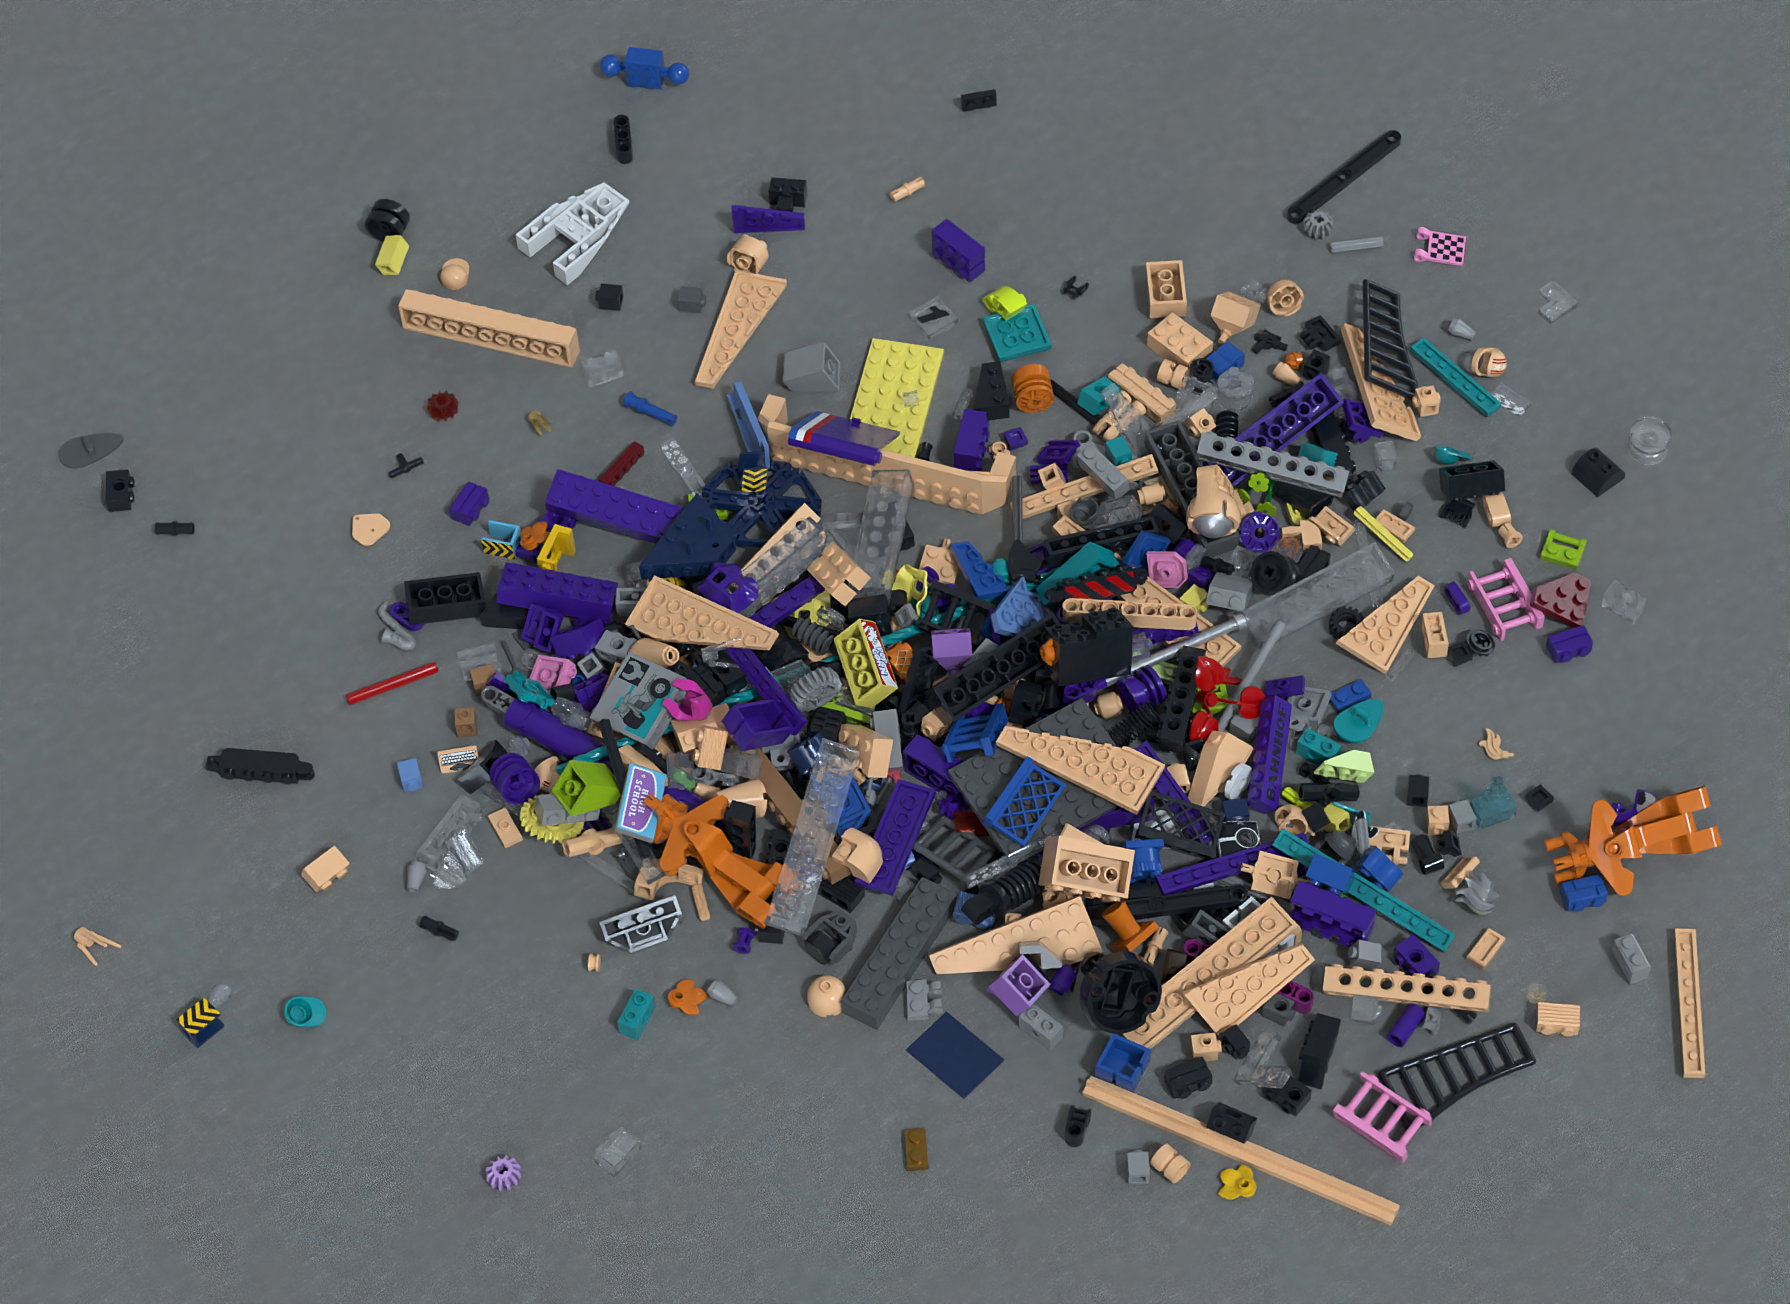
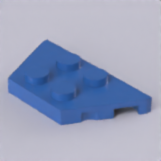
(854, 810)

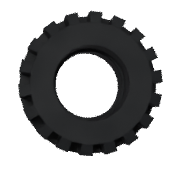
(828, 722)

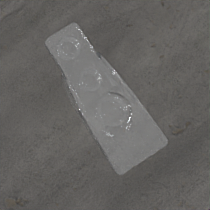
(1126, 418)

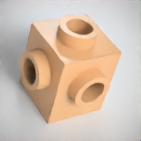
(1426, 400)
(1200, 423)

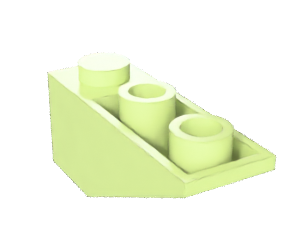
(1348, 766)

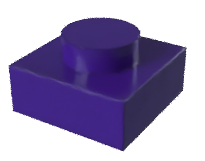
(1015, 438)

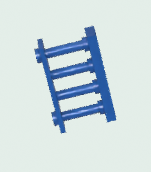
(981, 728)

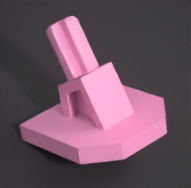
(1167, 568)

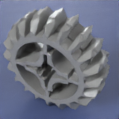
(815, 689)

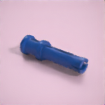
(642, 406)

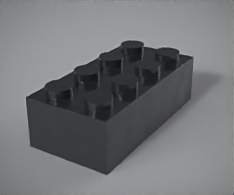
(444, 598)

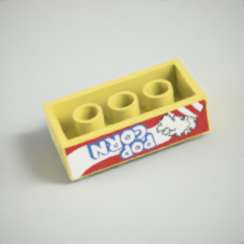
(865, 663)

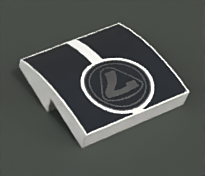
(1237, 836)

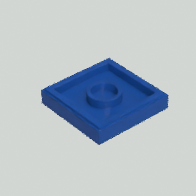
(1143, 543)

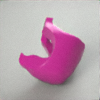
(695, 705)

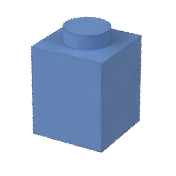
(410, 775)

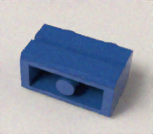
(1583, 893)

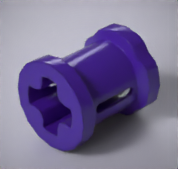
(743, 940)

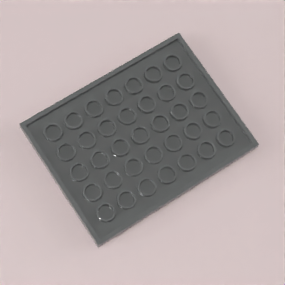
(986, 777)

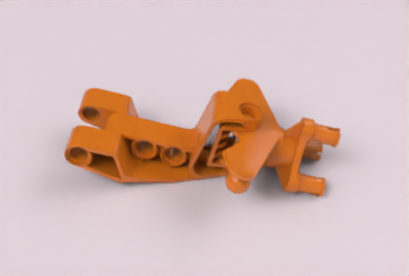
(1658, 829)
(739, 879)

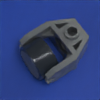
(840, 928)

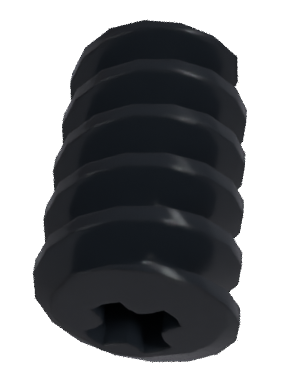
(1226, 425)

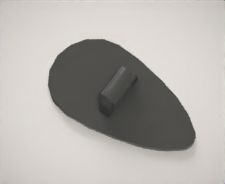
(88, 449)

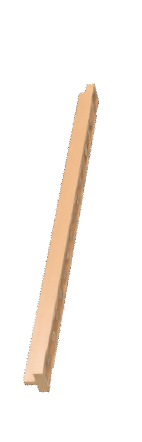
(1247, 1153)

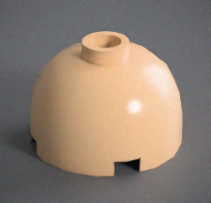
(1284, 297)
(825, 995)

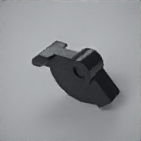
(1308, 770)

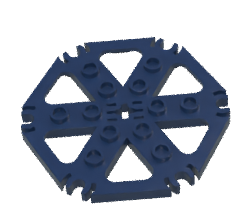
(747, 502)

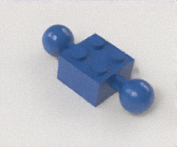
(644, 68)

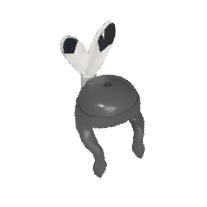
(1342, 843)

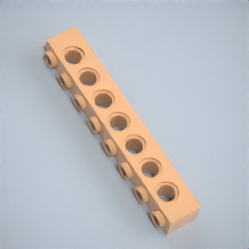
(1478, 1003)

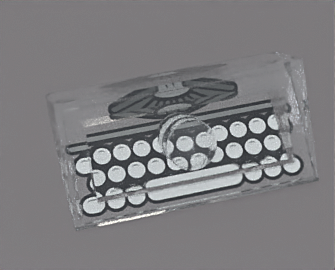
(464, 850)

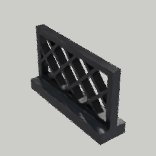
(1176, 842)

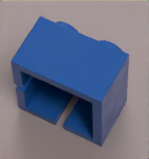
(1330, 874)
(1122, 1062)

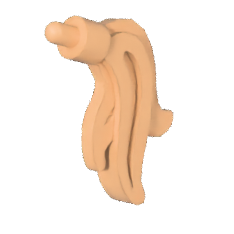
(1492, 746)

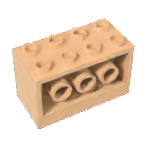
(1086, 868)

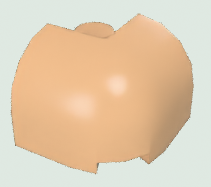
(859, 854)

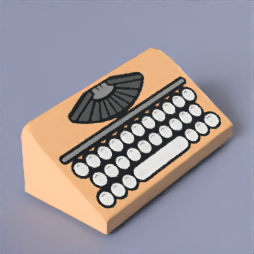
(457, 759)

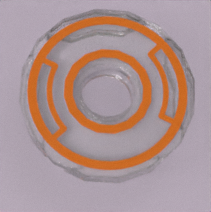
(1291, 546)

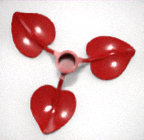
(1207, 676)

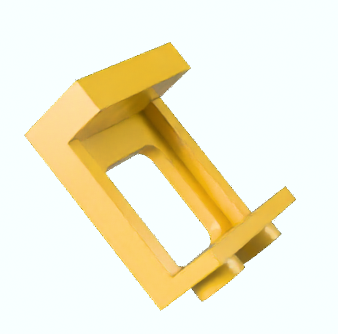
(560, 542)

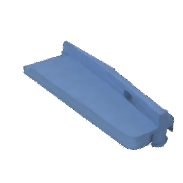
(748, 424)

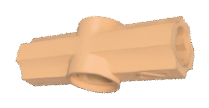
(591, 842)

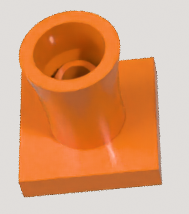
(1130, 931)

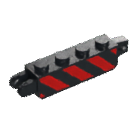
(1099, 585)

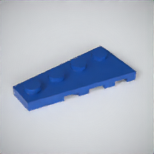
(978, 573)

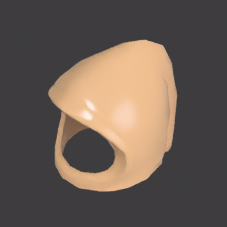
(1292, 814)

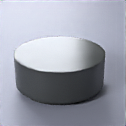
(1406, 510)

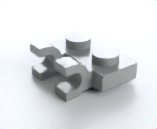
(917, 999)

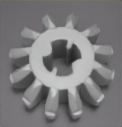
(1318, 224)

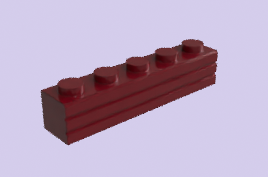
(623, 464)

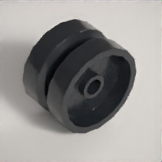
(387, 219)
(1274, 572)

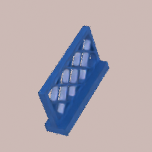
(1010, 792)

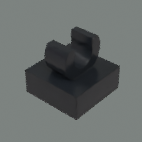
(1451, 844)

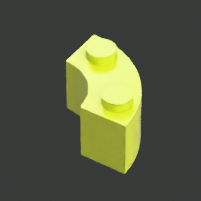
(1005, 302)

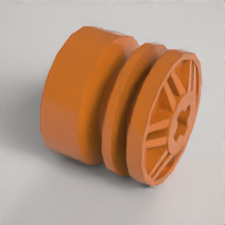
(1032, 388)

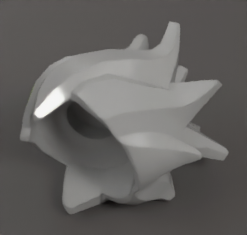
(1477, 893)

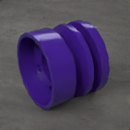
(1142, 688)
(514, 778)

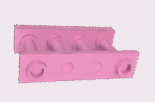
(1518, 587)
(1380, 1136)

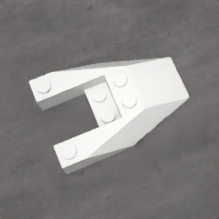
(583, 220)

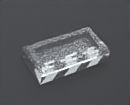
(1511, 400)

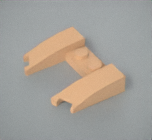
(631, 755)

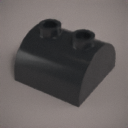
(1597, 472)

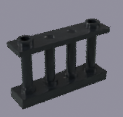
(955, 597)

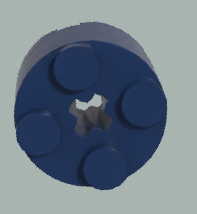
(804, 753)

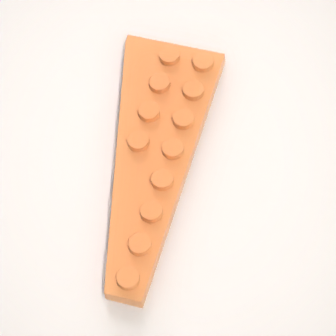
(742, 312)

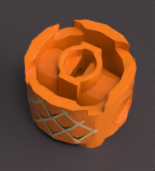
(900, 660)

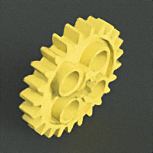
(549, 832)

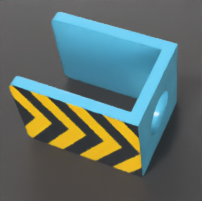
(502, 548)

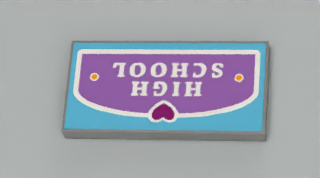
(633, 816)

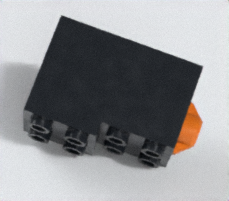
(1088, 649)

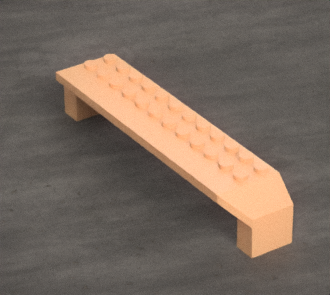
(933, 482)

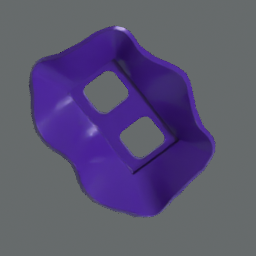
(716, 592)

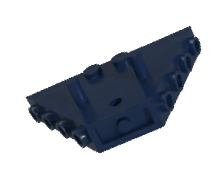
(688, 544)

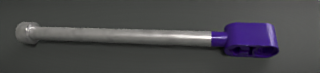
(1089, 689)

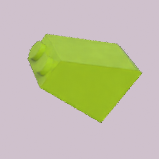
(586, 787)

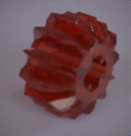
(442, 406)

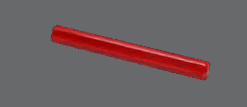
(392, 683)

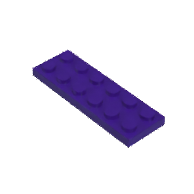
(898, 833)

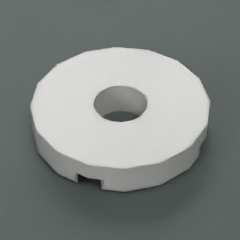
(1239, 782)

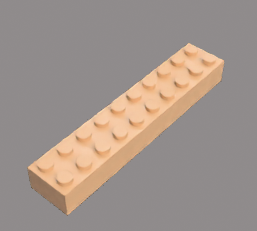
(489, 328)

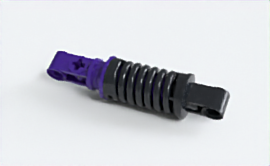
(1006, 892)

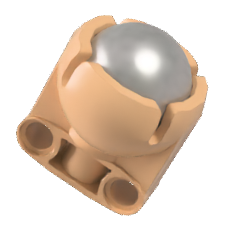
(1213, 509)

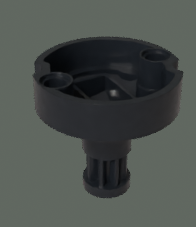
(1117, 990)

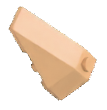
(1217, 760)

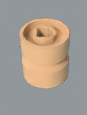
(1172, 374)
(1172, 1165)

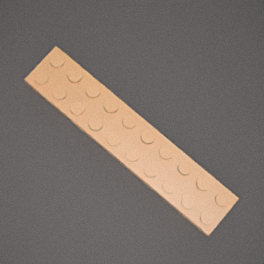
(1237, 948)

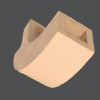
(687, 874)

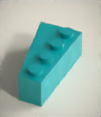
(1087, 560)

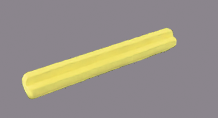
(1383, 534)

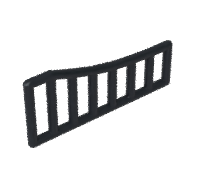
(1401, 349)
(1476, 1082)

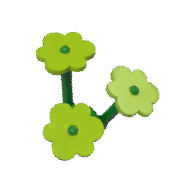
(1260, 482)

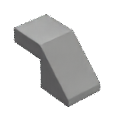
(1048, 958)

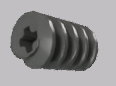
(811, 636)

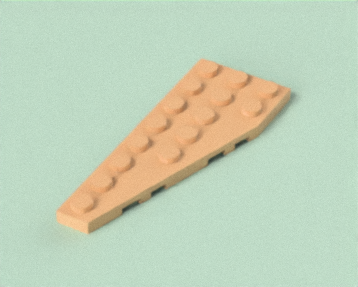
(1383, 407)
(681, 616)
(1105, 770)
(1061, 928)

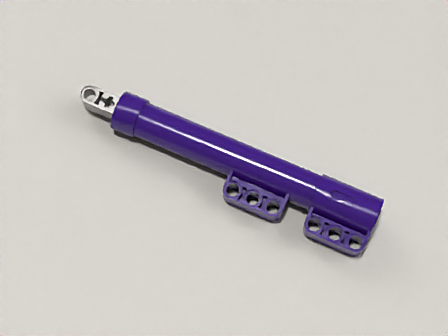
(547, 730)

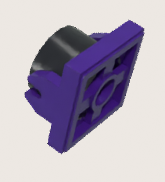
(1357, 423)

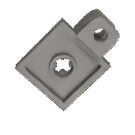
(1303, 717)
(779, 752)

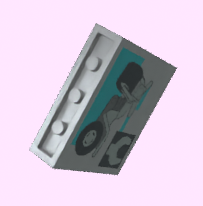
(636, 700)

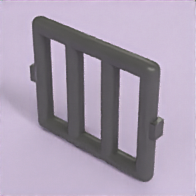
(950, 866)

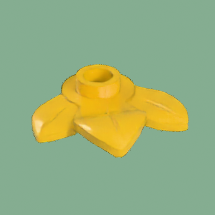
(1235, 1183)

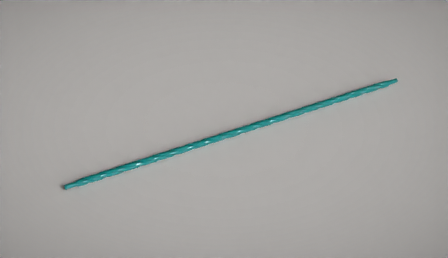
(752, 693)

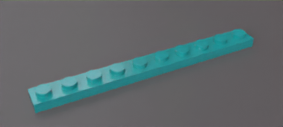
(1372, 895)

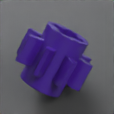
(950, 805)

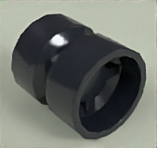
(1203, 370)

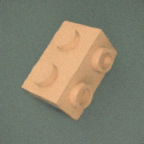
(1333, 526)

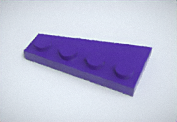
(765, 220)

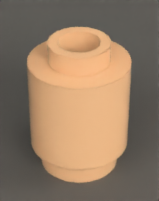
(1151, 494)

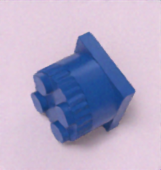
(1146, 859)

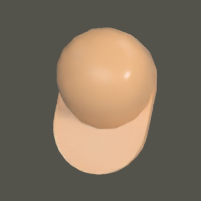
(454, 274)

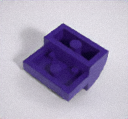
(542, 625)

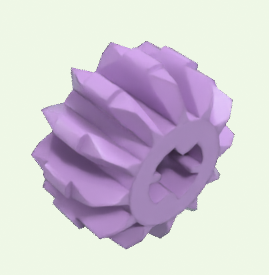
(503, 1173)

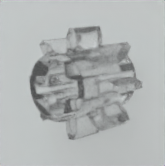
(518, 745)

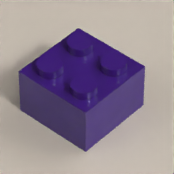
(578, 639)

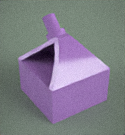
(951, 648)
(1019, 985)

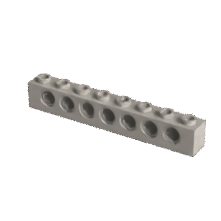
(1279, 472)

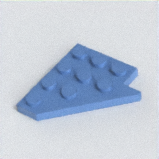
(1017, 610)

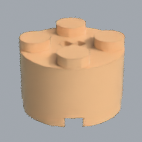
(748, 254)

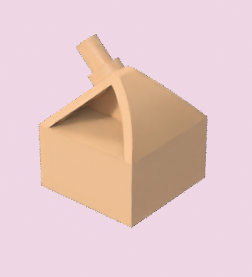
(1233, 314)

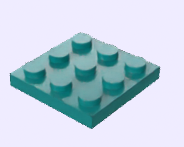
(1017, 336)

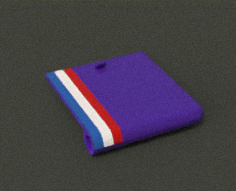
(841, 437)

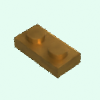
(916, 1149)

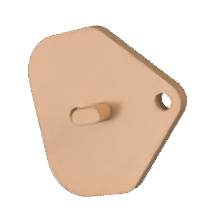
(364, 527)

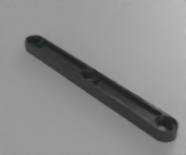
(1336, 184)
(1174, 903)

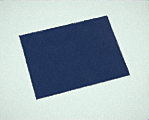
(955, 1055)

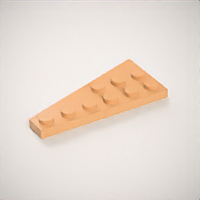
(1384, 630)
(1241, 992)

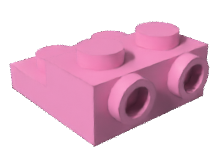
(553, 671)

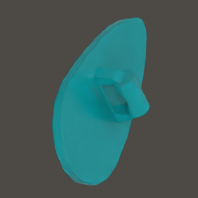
(1359, 721)

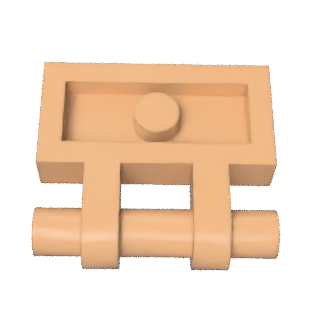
(1392, 840)

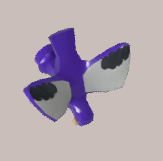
(1642, 800)

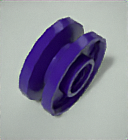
(1269, 534)

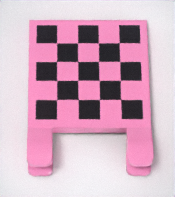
(1441, 248)

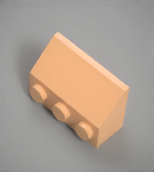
(687, 730)

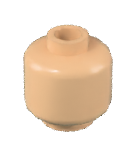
(1109, 705)

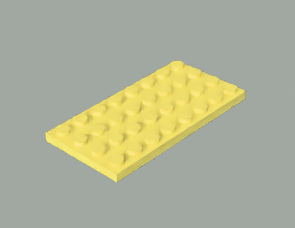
(888, 373)

